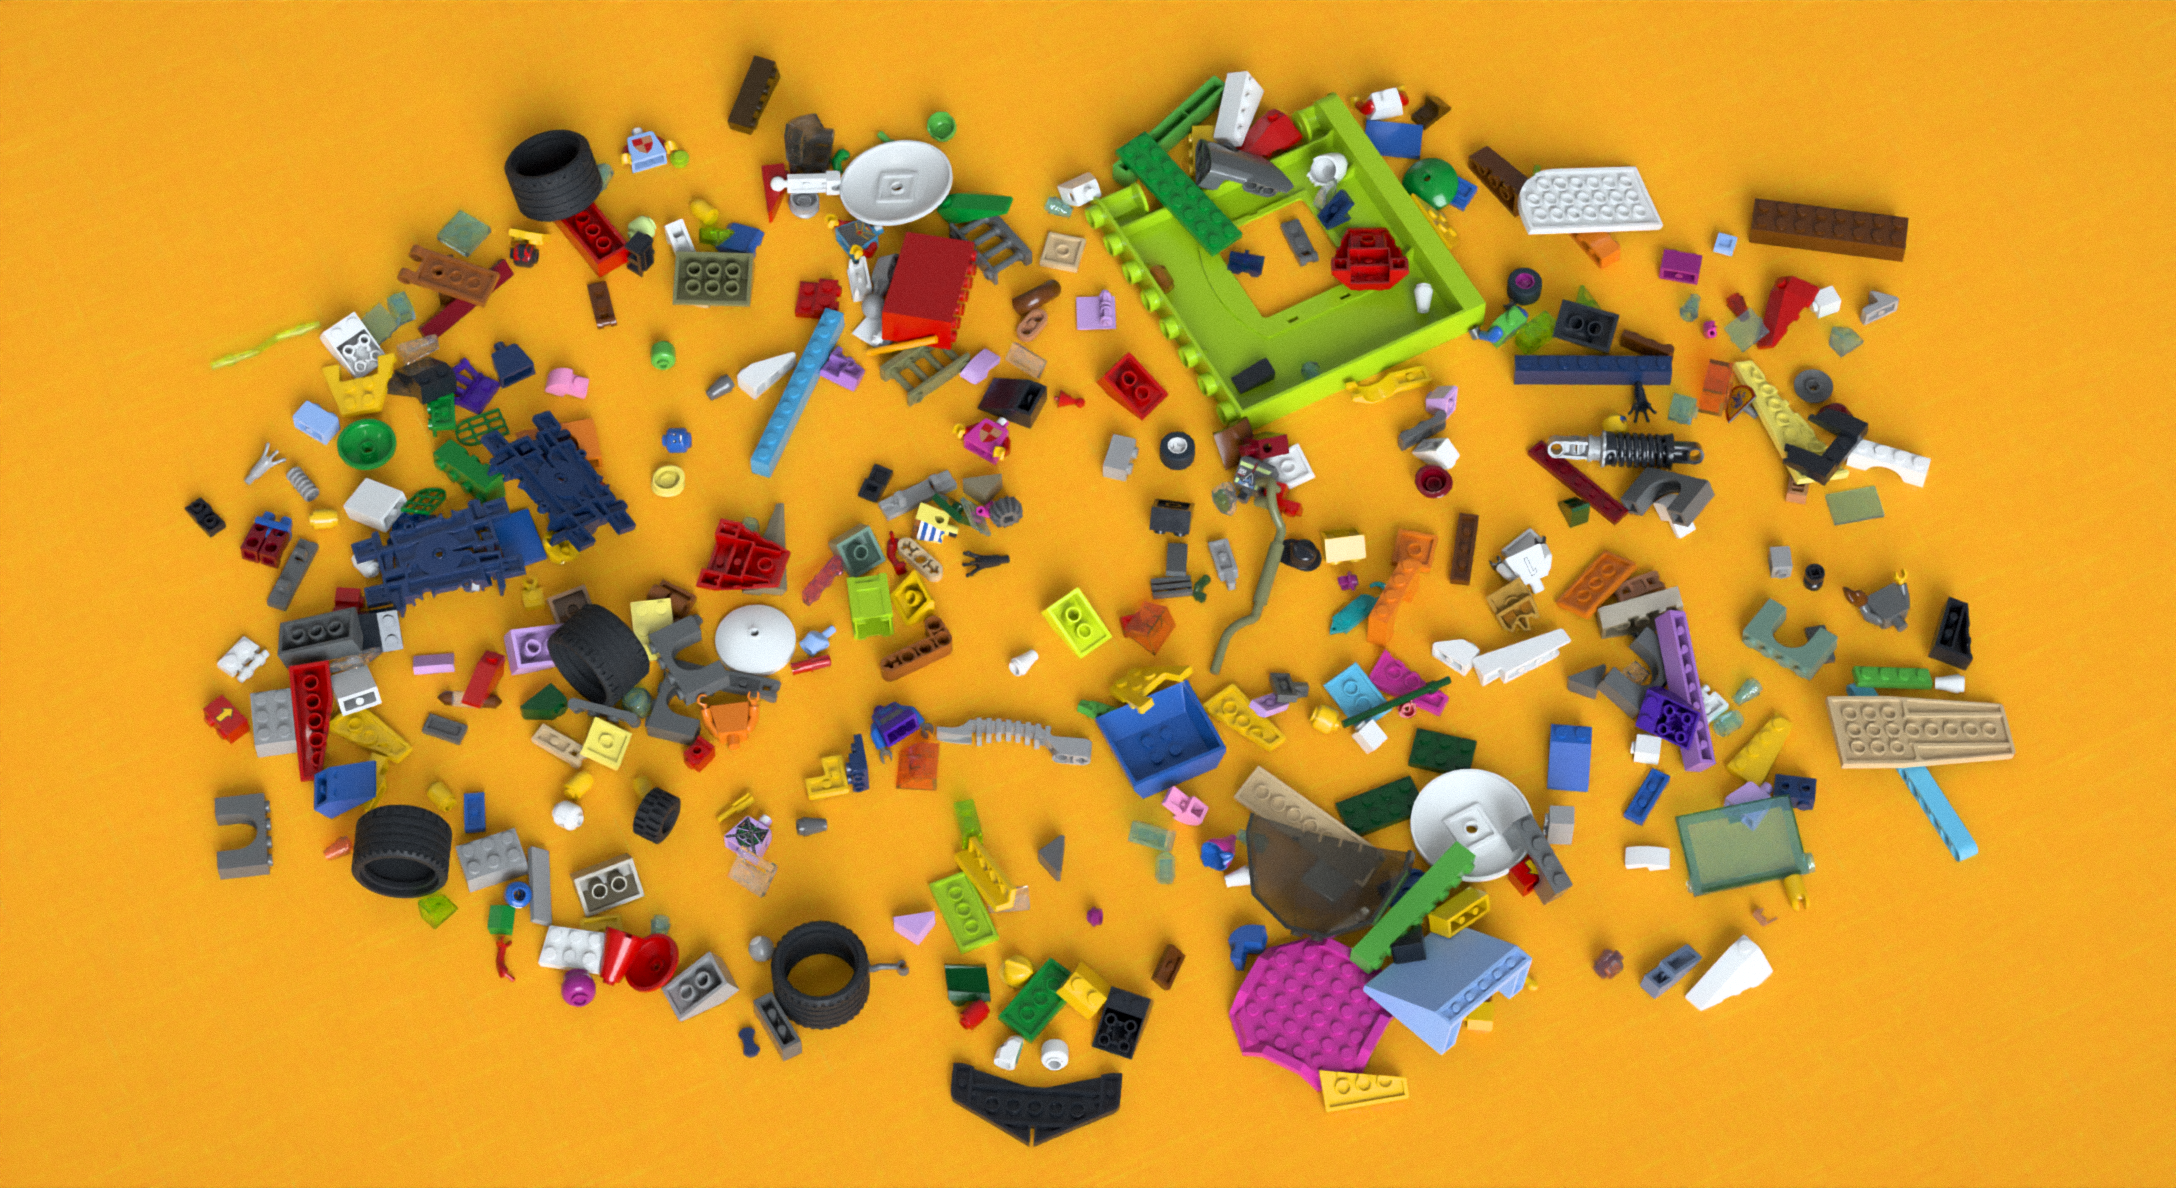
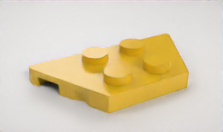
(1438, 222)

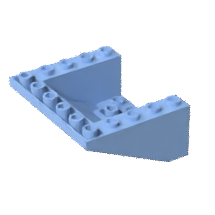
(1450, 984)

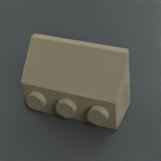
(607, 884)

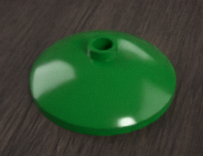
(1439, 189)
(363, 437)

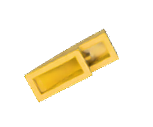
(381, 783)

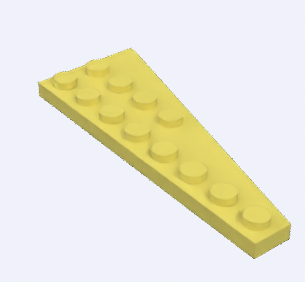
(1779, 420)

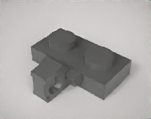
(1285, 689)

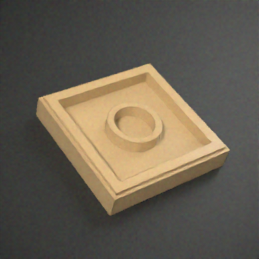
(1062, 252)

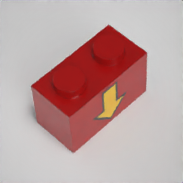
(225, 719)
(1524, 876)

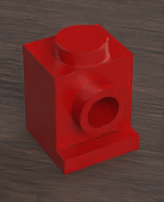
(699, 761)

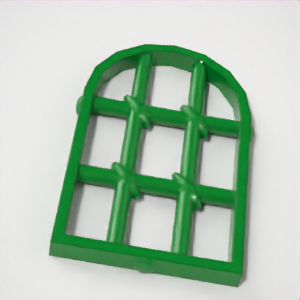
(486, 422)
(419, 494)

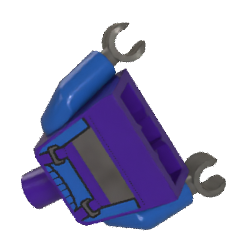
(894, 724)

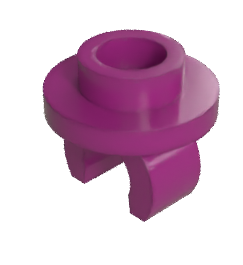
(1348, 581)

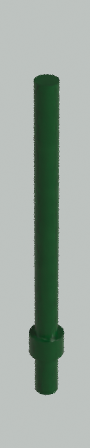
(1430, 687)

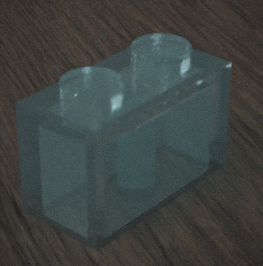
(1152, 835)

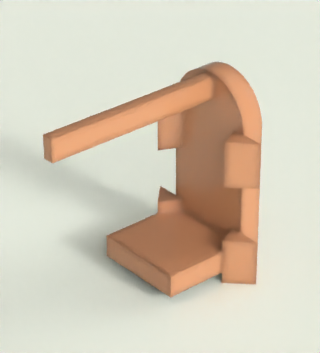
(1762, 919)

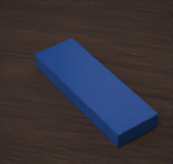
(1646, 796)

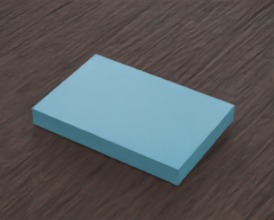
(1355, 692)

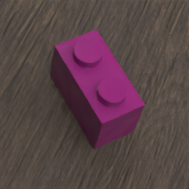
(1680, 266)

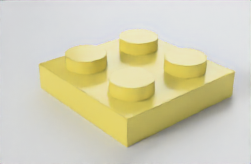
(605, 743)

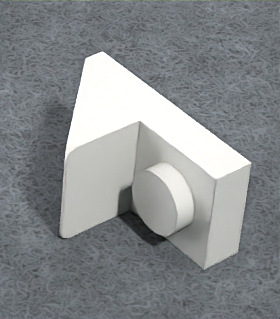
(678, 237)

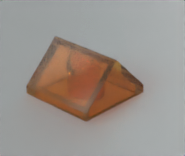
(1150, 626)

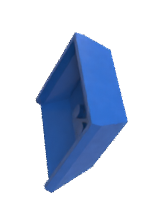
(1164, 743)

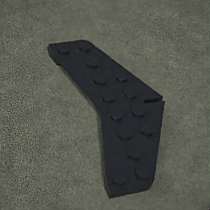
(1022, 1108)

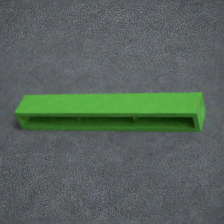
(1178, 123)
(1413, 907)

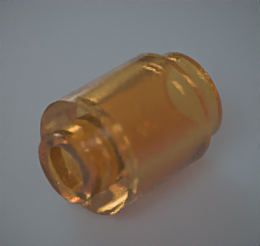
(1162, 278)

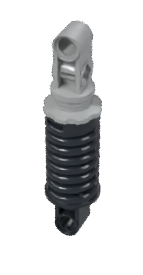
(1627, 448)

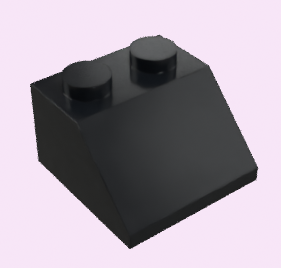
(1171, 517)

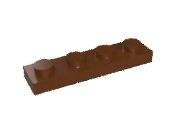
(1464, 549)

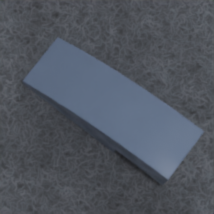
(1670, 971)

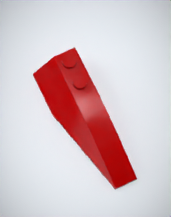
(312, 714)

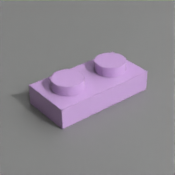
(1267, 705)

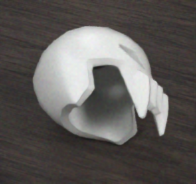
(1327, 167)

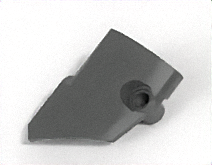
(1225, 162)

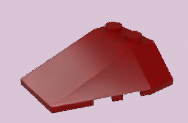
(1369, 260)
(742, 560)

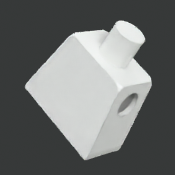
(1081, 188)

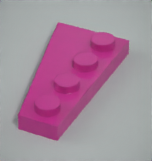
(1395, 679)

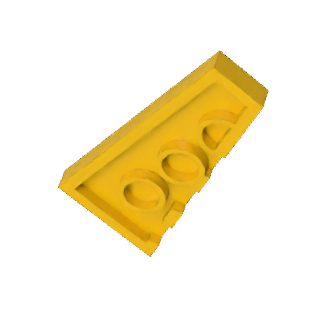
(1233, 710)
(371, 733)

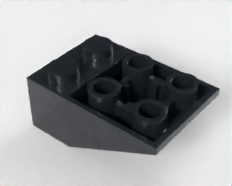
(1014, 400)
(1122, 1022)

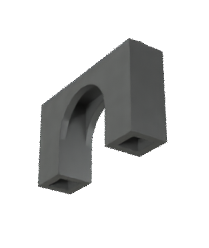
(1654, 483)
(688, 684)
(1624, 692)
(667, 724)
(254, 858)
(1552, 876)

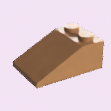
(568, 603)

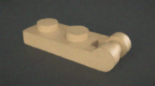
(558, 745)

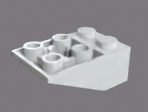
(352, 346)

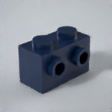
(1801, 790)

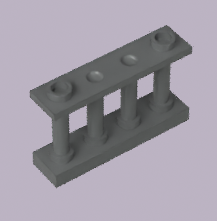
(1009, 241)

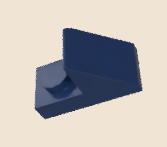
(1336, 210)

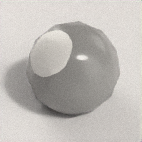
(761, 948)

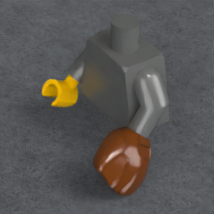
(1884, 607)

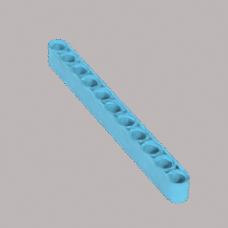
(1932, 800)

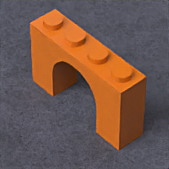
(582, 434)
(1401, 586)

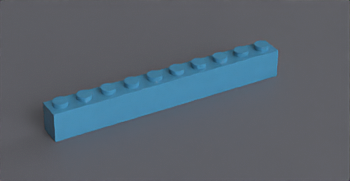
(797, 393)

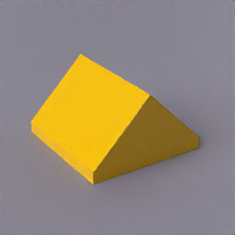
(913, 600)

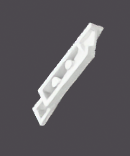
(1520, 657)

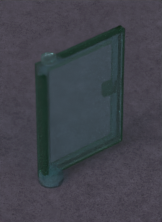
(1742, 845)

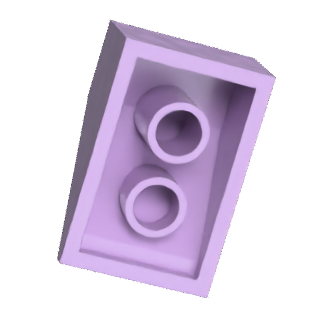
(529, 649)

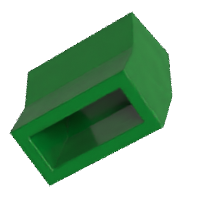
(501, 919)

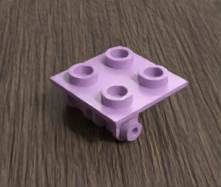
(1096, 312)

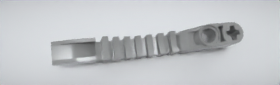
(1063, 749)

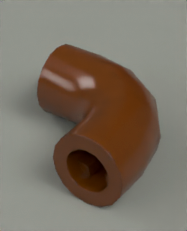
(1036, 297)

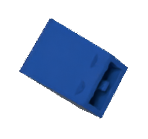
(344, 787)

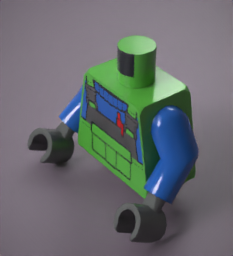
(1503, 327)

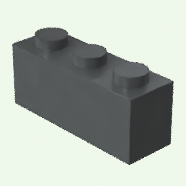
(777, 1026)

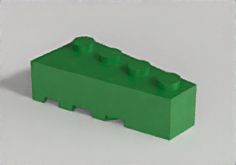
(468, 472)

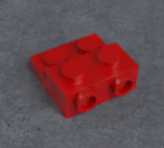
(815, 297)

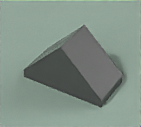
(1586, 681)
(1052, 857)

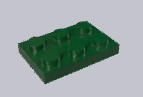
(1441, 752)

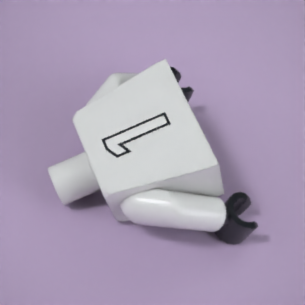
(1528, 565)

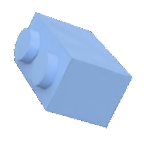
(316, 422)

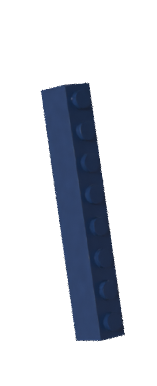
(1591, 370)

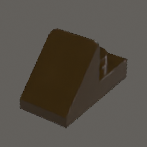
(1430, 112)

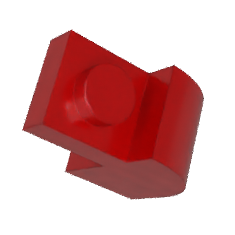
(1285, 506)

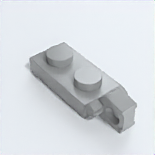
(1224, 562)

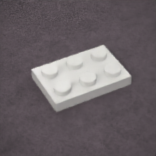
(572, 949)

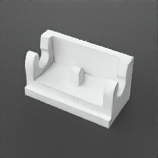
(859, 279)

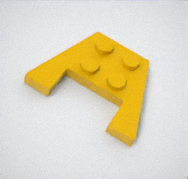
(360, 394)
(1142, 680)

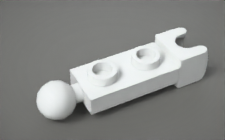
(809, 183)

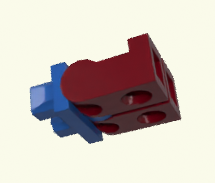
(267, 540)

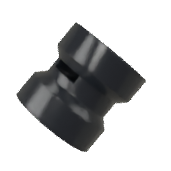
(1814, 577)

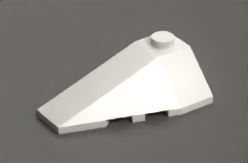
(1734, 972)

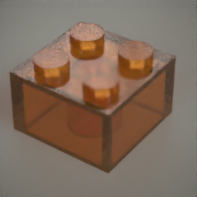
(1717, 388)

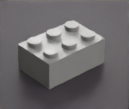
(273, 722)
(492, 860)

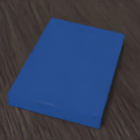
(1395, 139)
(520, 536)

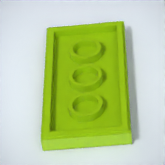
(963, 912)

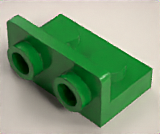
(442, 414)

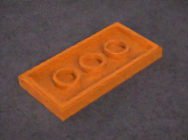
(1596, 584)

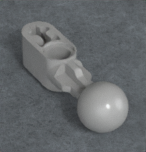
(881, 279)

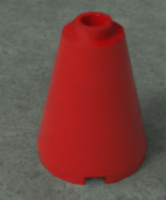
(618, 954)

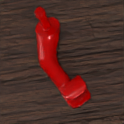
(899, 567)
(500, 965)

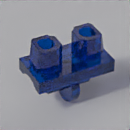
(1246, 263)

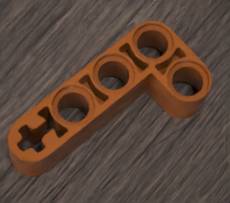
(896, 667)

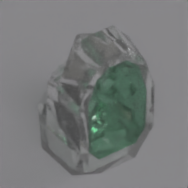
(1225, 498)

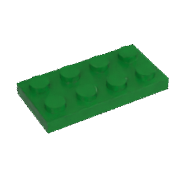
(1036, 1002)

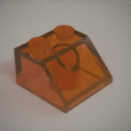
(919, 767)

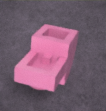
(563, 381)
(1185, 809)

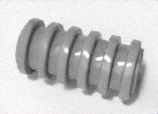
(302, 483)

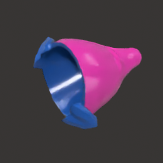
(1218, 852)

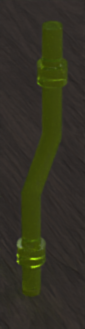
(300, 330)

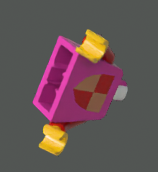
(986, 439)

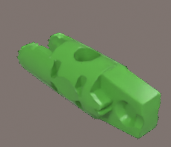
(1093, 708)

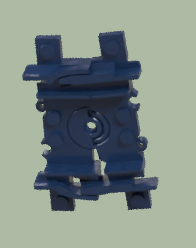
(572, 505)
(420, 569)

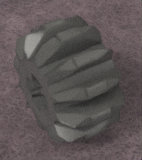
(1006, 511)

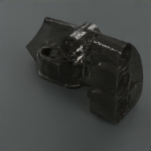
(808, 145)

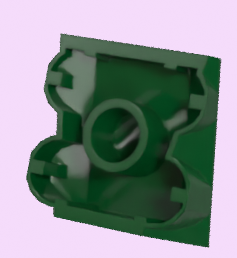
(966, 983)

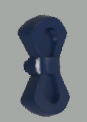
(750, 1049)

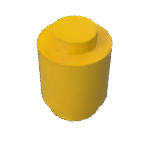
(704, 211)
(323, 518)
(578, 785)
(441, 796)

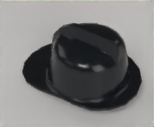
(1301, 554)

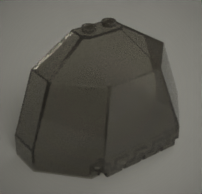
(1318, 885)

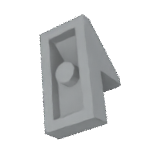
(1878, 307)

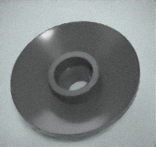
(1814, 380)

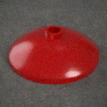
(653, 964)

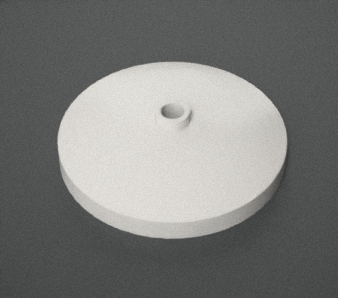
(755, 640)

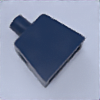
(511, 364)

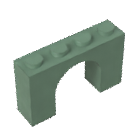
(1802, 660)

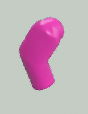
(1709, 329)
(984, 511)

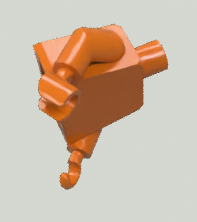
(730, 721)

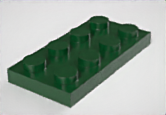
(1378, 807)

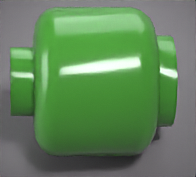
(663, 354)

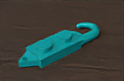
(1355, 612)

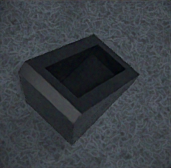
(1409, 947)

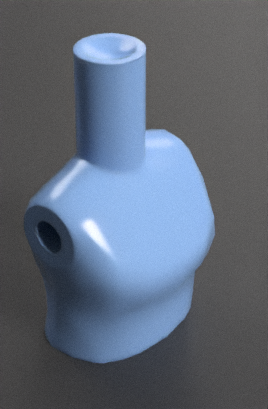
(816, 641)

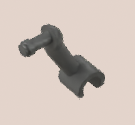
(885, 966)

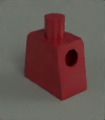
(1258, 445)

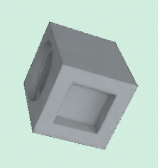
(1780, 562)

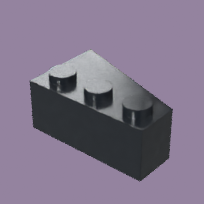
(1951, 636)

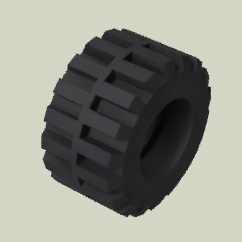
(656, 815)

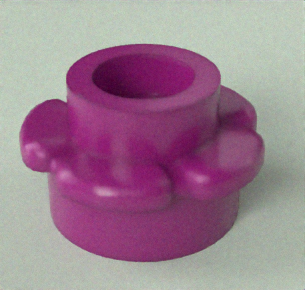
(1095, 916)

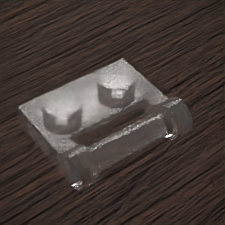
(749, 876)

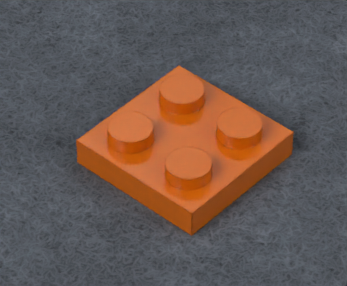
(1416, 546)

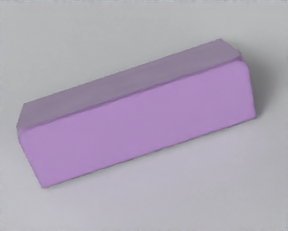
(434, 664)

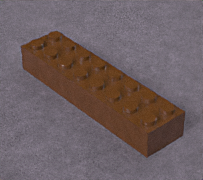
(1828, 230)

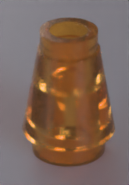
(339, 848)

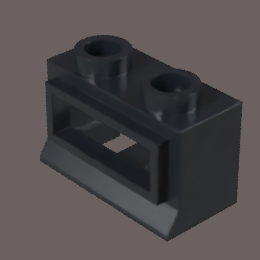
(644, 253)

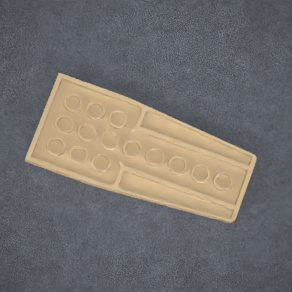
(1916, 731)

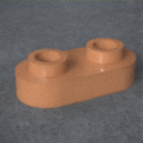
(1030, 325)

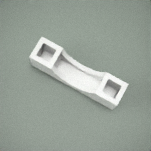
(1909, 466)

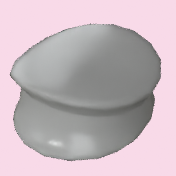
(804, 204)

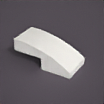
(1646, 856)

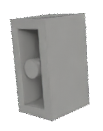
(1120, 457)
(1559, 824)

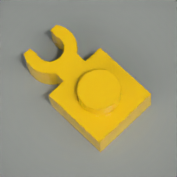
(532, 596)

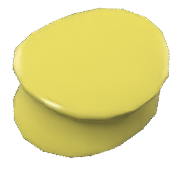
(668, 481)

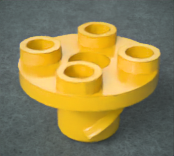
(561, 552)

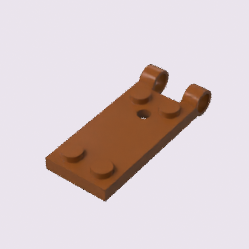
(457, 279)

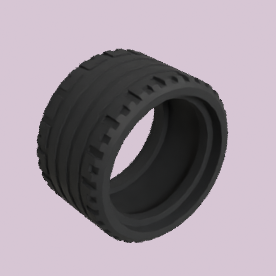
(553, 175)
(598, 655)
(401, 851)
(815, 939)

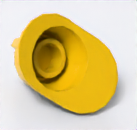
(1018, 971)

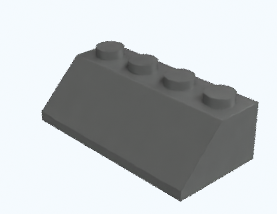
(320, 637)

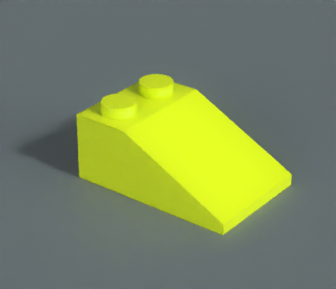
(1076, 623)

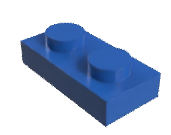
(474, 812)

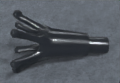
(1640, 402)
(984, 561)

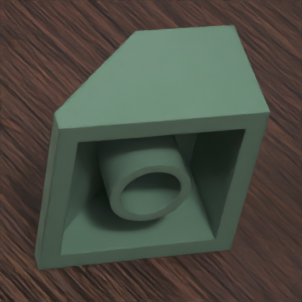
(858, 550)

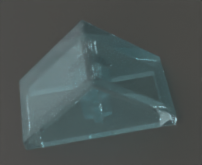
(1844, 340)

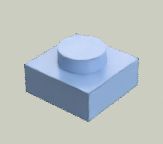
(1725, 244)

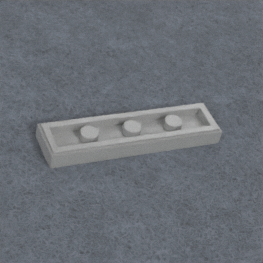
(540, 886)

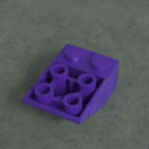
(1668, 717)

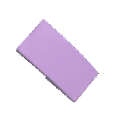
(979, 366)

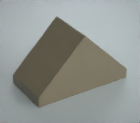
(983, 487)

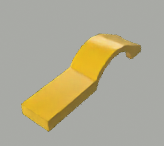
(1391, 384)

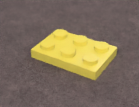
(650, 617)

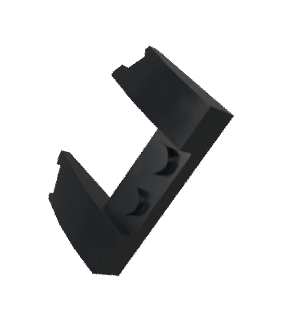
(1822, 468)

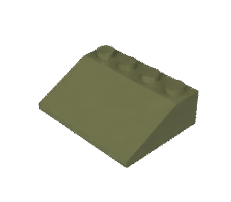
(713, 278)

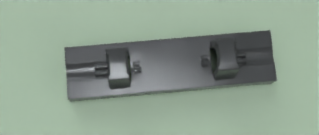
(292, 575)

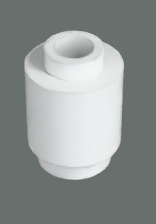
(368, 569)

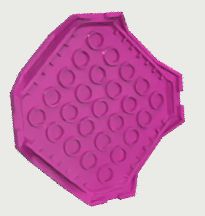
(1308, 1010)

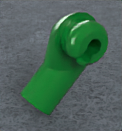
(840, 155)

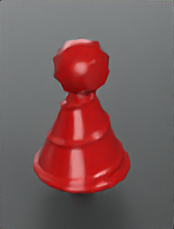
(1065, 400)

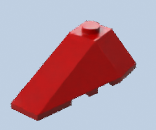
(1270, 133)
(1783, 307)

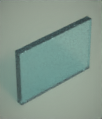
(1854, 505)

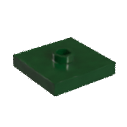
(952, 507)

